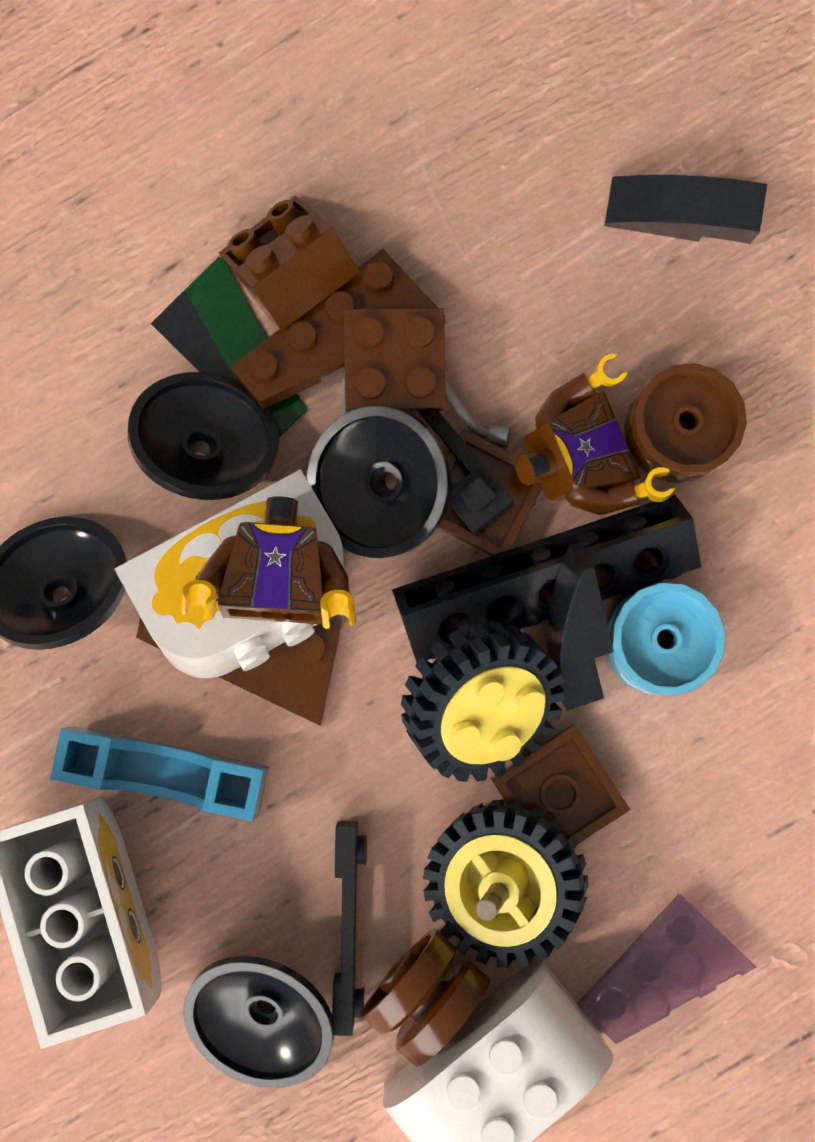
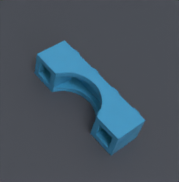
(160, 770)

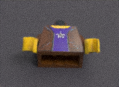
(582, 450)
(273, 573)

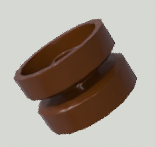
(703, 400)
(426, 997)

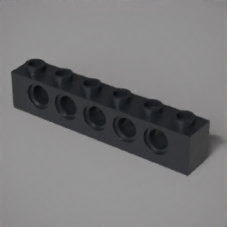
(624, 548)

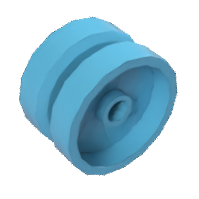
(693, 635)

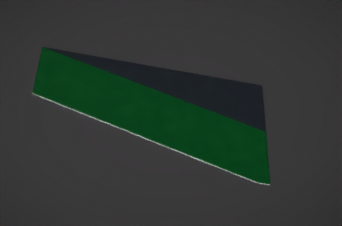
(216, 329)

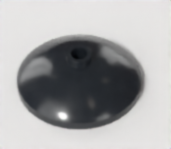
(204, 416)
(350, 476)
(56, 562)
(259, 1021)

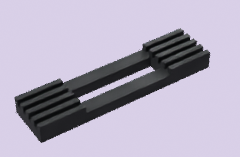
(478, 496)
(346, 1000)

